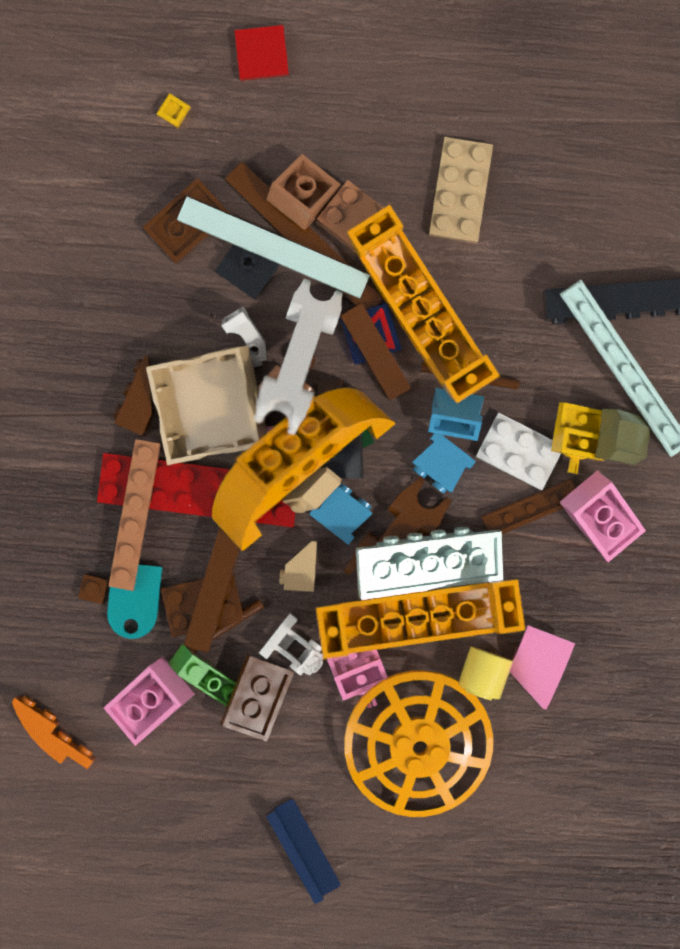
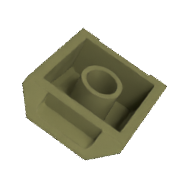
(622, 437)

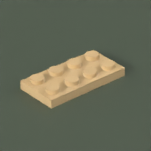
(461, 190)

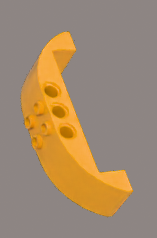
(420, 305)
(420, 617)

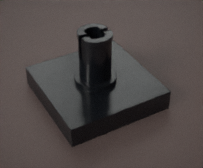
(246, 271)
(348, 461)

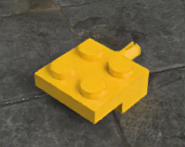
(576, 433)

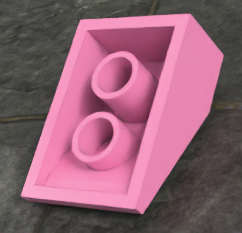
(603, 515)
(149, 700)

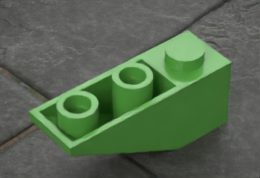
(202, 674)

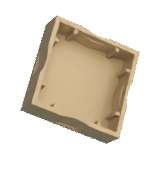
(206, 404)

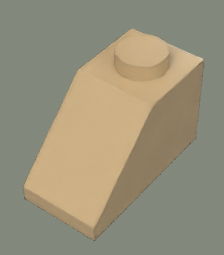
(312, 491)
(300, 570)

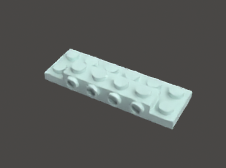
(429, 562)

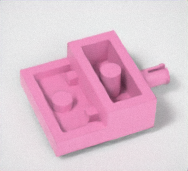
(357, 673)

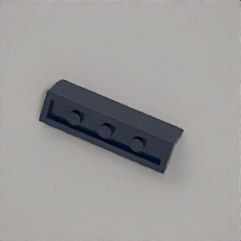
(303, 850)

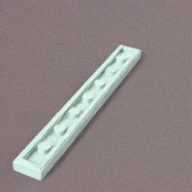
(273, 247)
(623, 366)

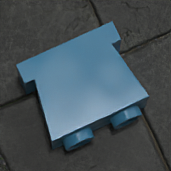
(455, 418)
(442, 463)
(342, 513)

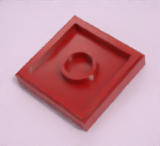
(261, 52)

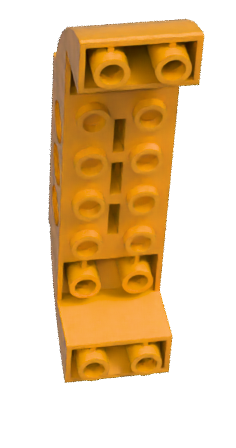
(285, 460)

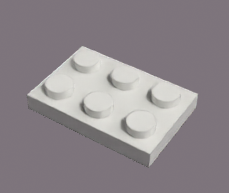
(518, 451)

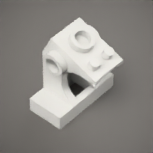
(241, 324)
(310, 659)

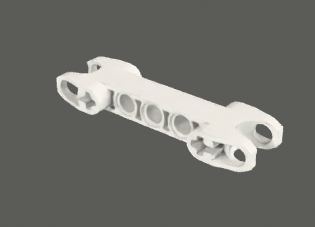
(286, 392)

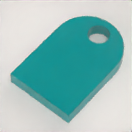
(138, 604)

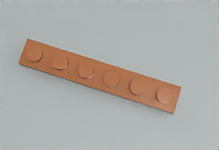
(134, 514)

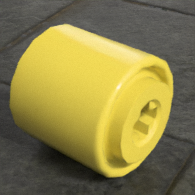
(484, 673)

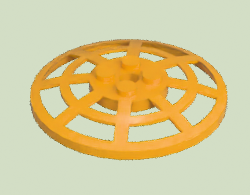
(411, 731)

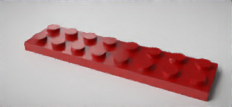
(178, 489)

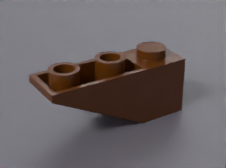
(138, 405)

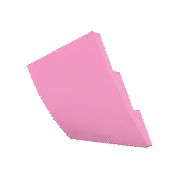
(540, 663)

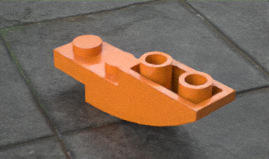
(42, 727)

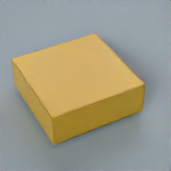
(173, 110)

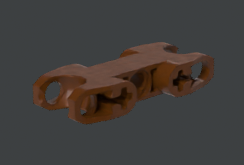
(409, 519)

